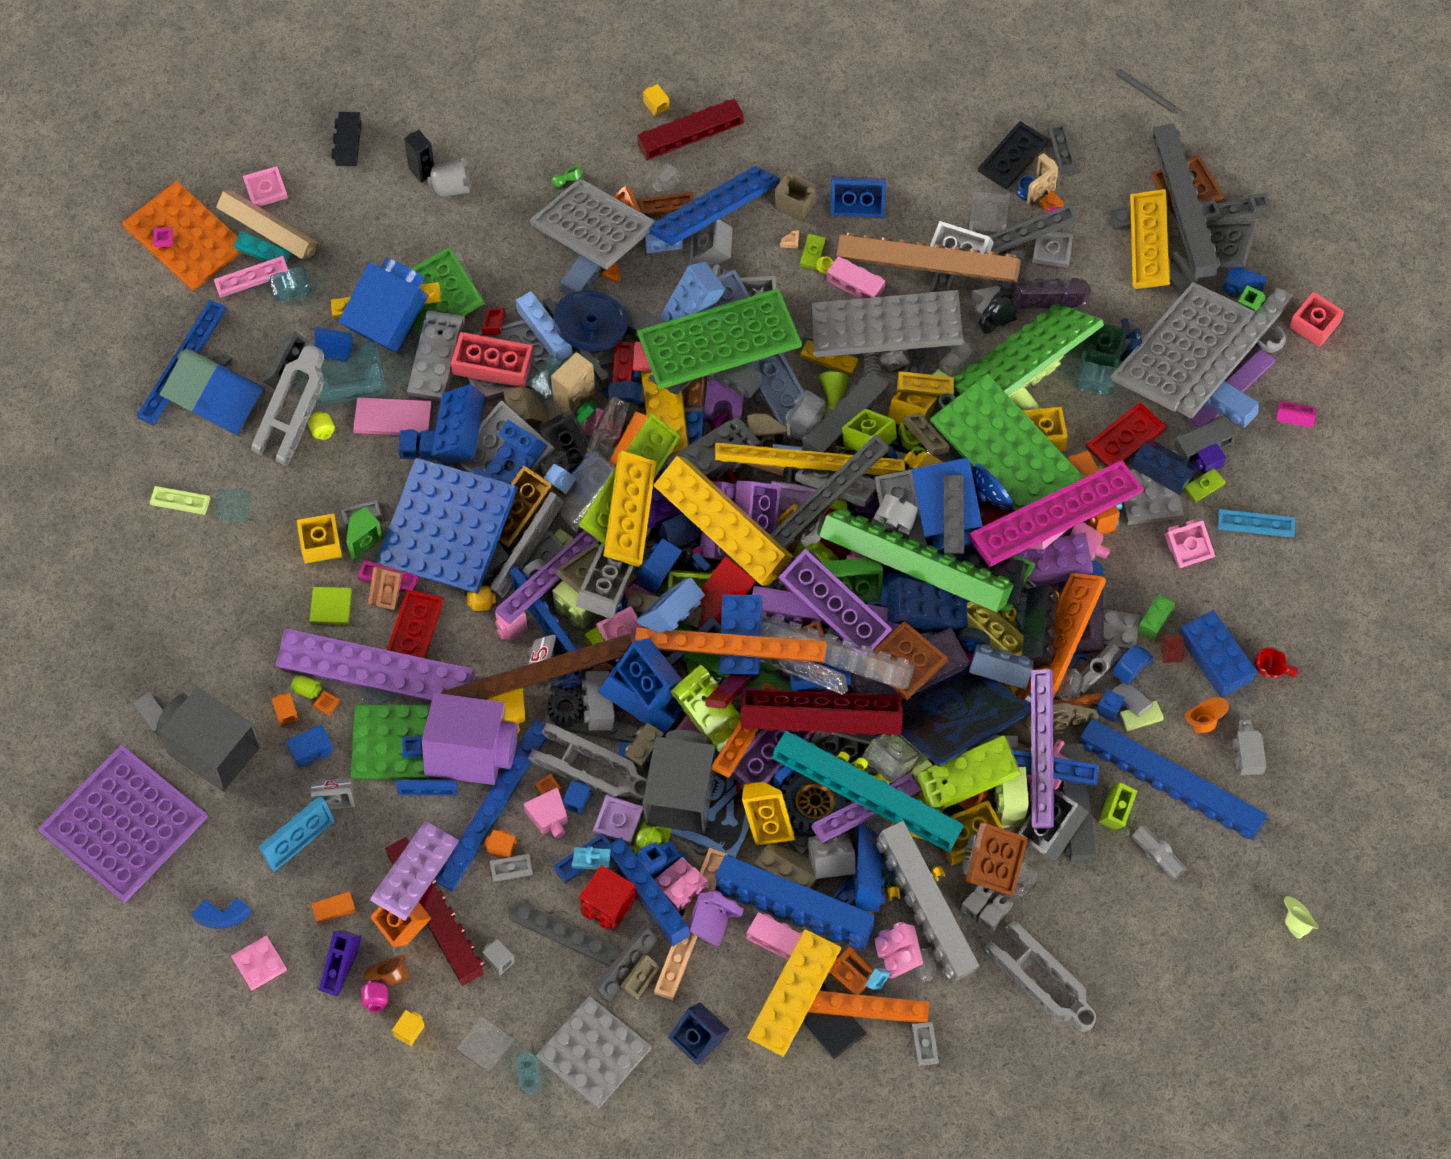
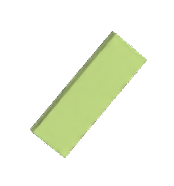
(179, 500)

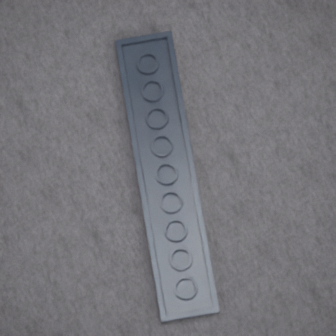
(779, 383)

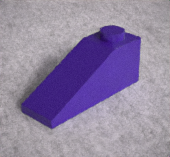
(339, 961)

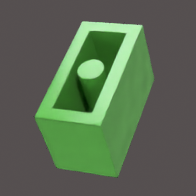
(1156, 618)

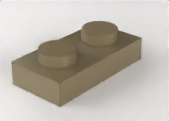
(640, 977)

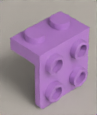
(712, 915)

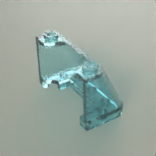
(353, 379)

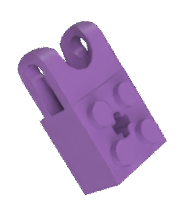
(722, 398)

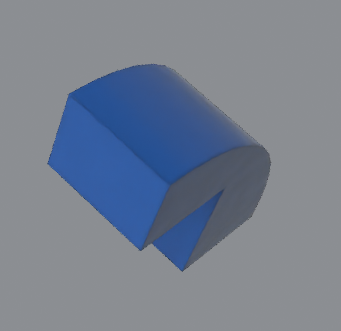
(211, 917)

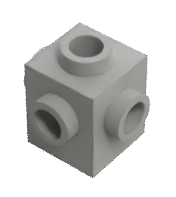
(894, 359)

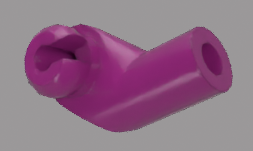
(719, 420)

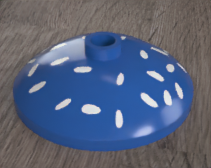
(990, 489)

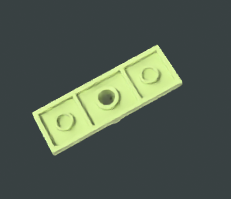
(1022, 396)

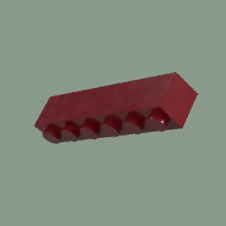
(690, 129)

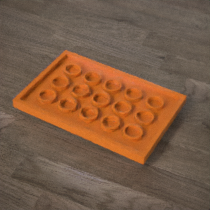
(199, 238)

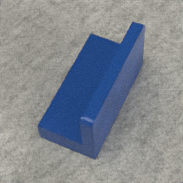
(334, 344)

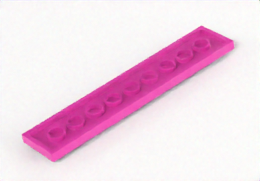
(1055, 513)

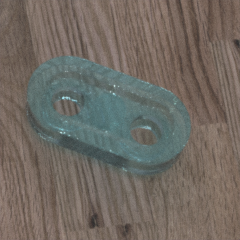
(528, 1074)

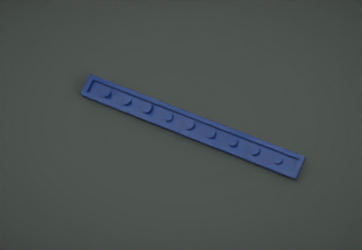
(491, 809)

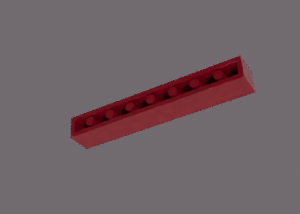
(444, 928)

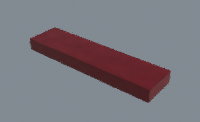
(727, 691)

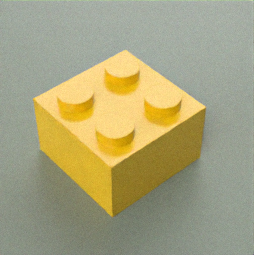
(319, 538)

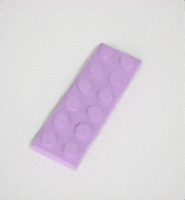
(414, 870)

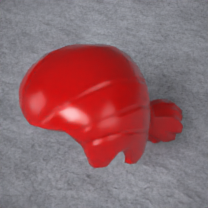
(1273, 663)

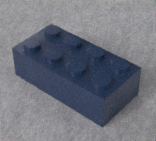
(925, 606)

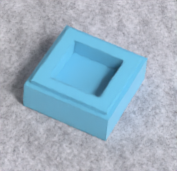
(877, 978)

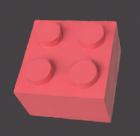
(1316, 319)

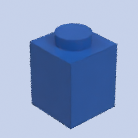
(1110, 705)
(577, 797)

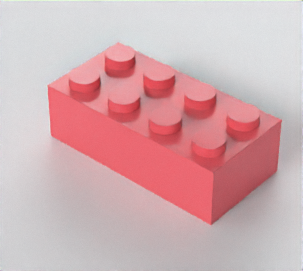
(492, 360)

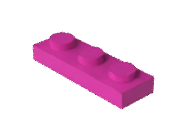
(408, 581)

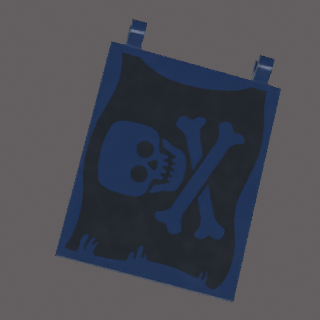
(959, 715)

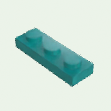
(259, 248)

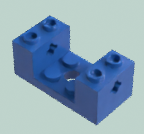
(518, 448)

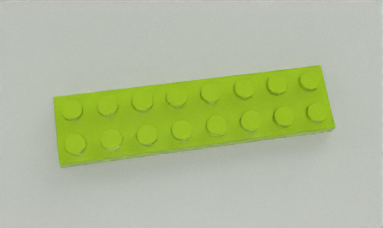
(653, 442)

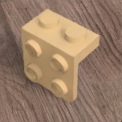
(1045, 181)

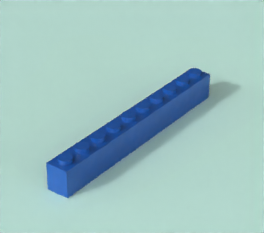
(1172, 779)

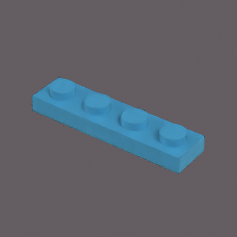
(1256, 523)

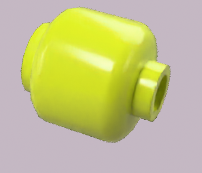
(321, 425)

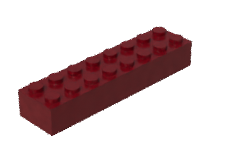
(821, 712)

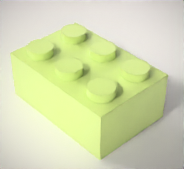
(1012, 801)

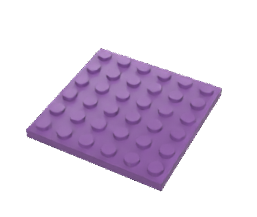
(122, 823)

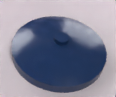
(590, 320)

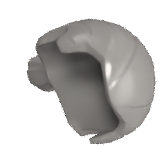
(1272, 340)

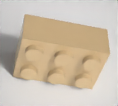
(573, 383)

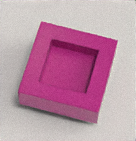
(163, 237)

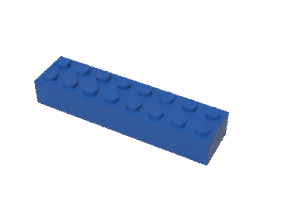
(794, 903)

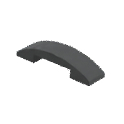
(1236, 210)

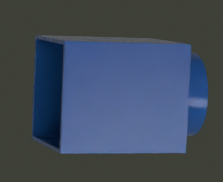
(385, 304)
(930, 498)

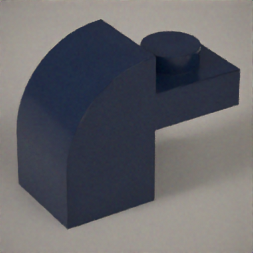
(627, 392)

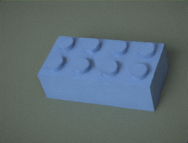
(695, 292)

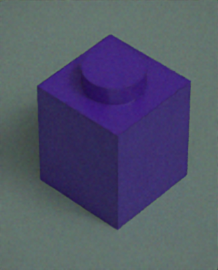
(1210, 458)

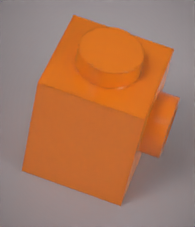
(500, 844)

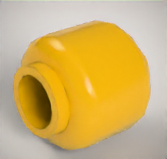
(481, 601)

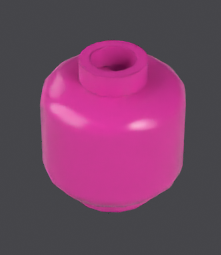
(374, 996)

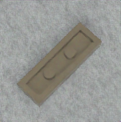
(926, 434)

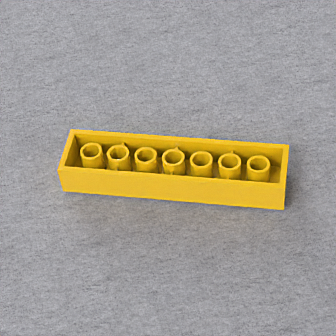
(723, 521)

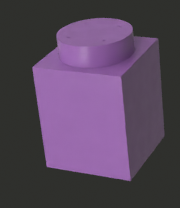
(467, 739)

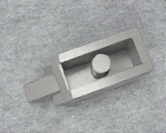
(1249, 749)

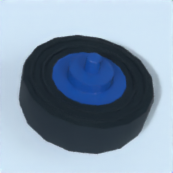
(971, 637)

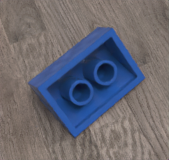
(858, 196)

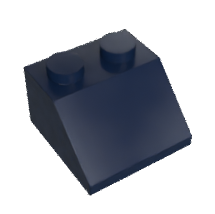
(698, 1033)

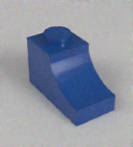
(1240, 278)

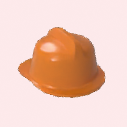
(1206, 715)

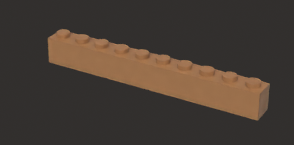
(929, 258)

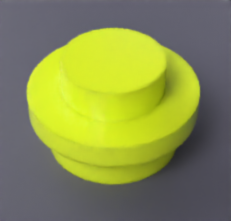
(823, 264)

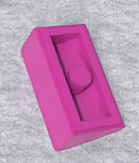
(1296, 414)

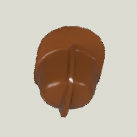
(389, 971)

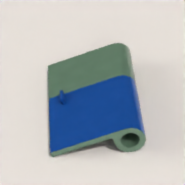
(212, 391)

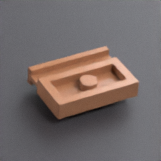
(695, 392)
(385, 587)

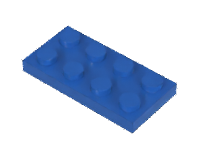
(741, 617)

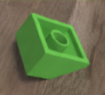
(363, 533)

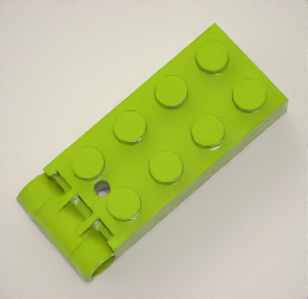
(711, 722)
(969, 774)

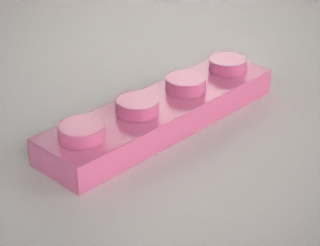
(249, 277)

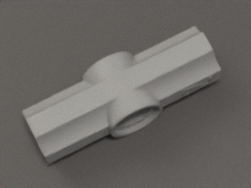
(1104, 661)
(1159, 852)

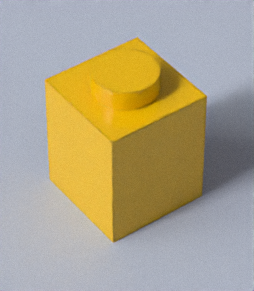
(655, 99)
(408, 1027)

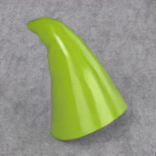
(834, 386)

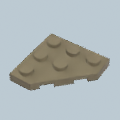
(1071, 717)

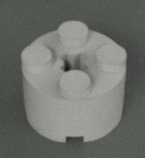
(896, 514)

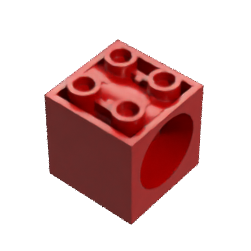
(607, 898)

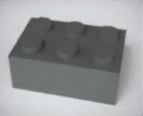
(1067, 819)

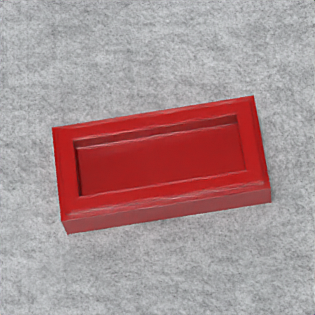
(493, 321)

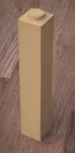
(267, 224)

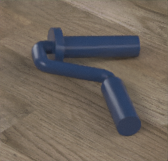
(1135, 340)

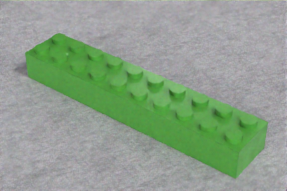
(916, 559)

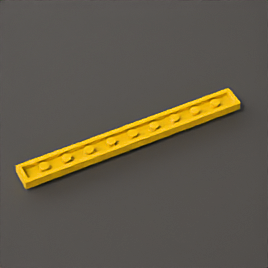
(799, 458)

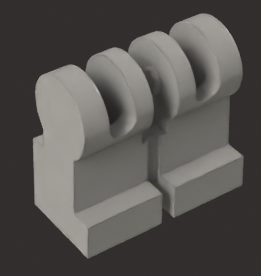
(989, 915)

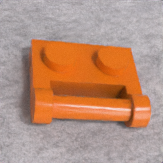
(847, 975)

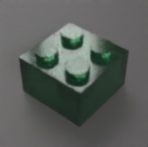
(1105, 346)

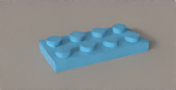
(296, 834)

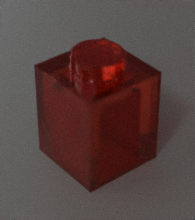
(1173, 649)

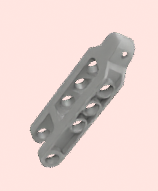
(310, 363)
(575, 745)
(1079, 1014)

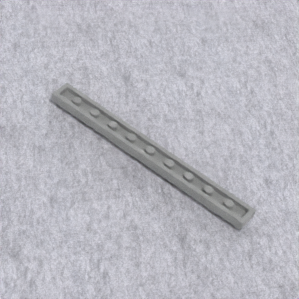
(1235, 352)

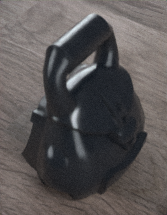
(999, 313)

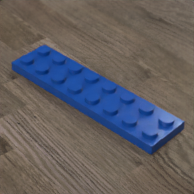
(713, 205)

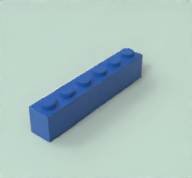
(648, 892)

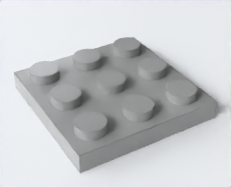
(1153, 504)

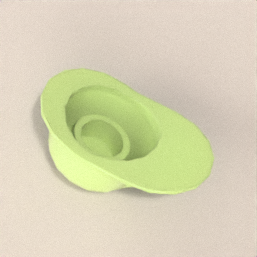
(1298, 918)

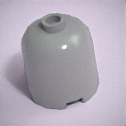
(450, 178)

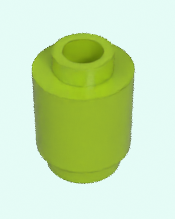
(306, 687)

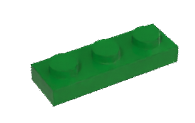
(586, 410)

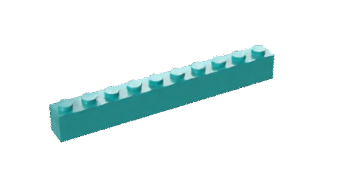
(867, 791)

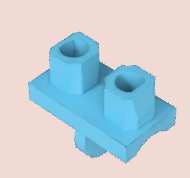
(590, 858)

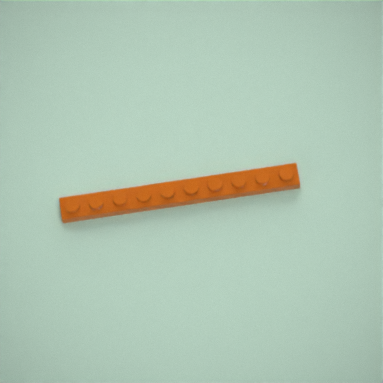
(735, 645)

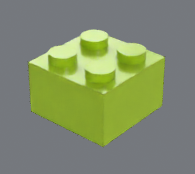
(865, 426)

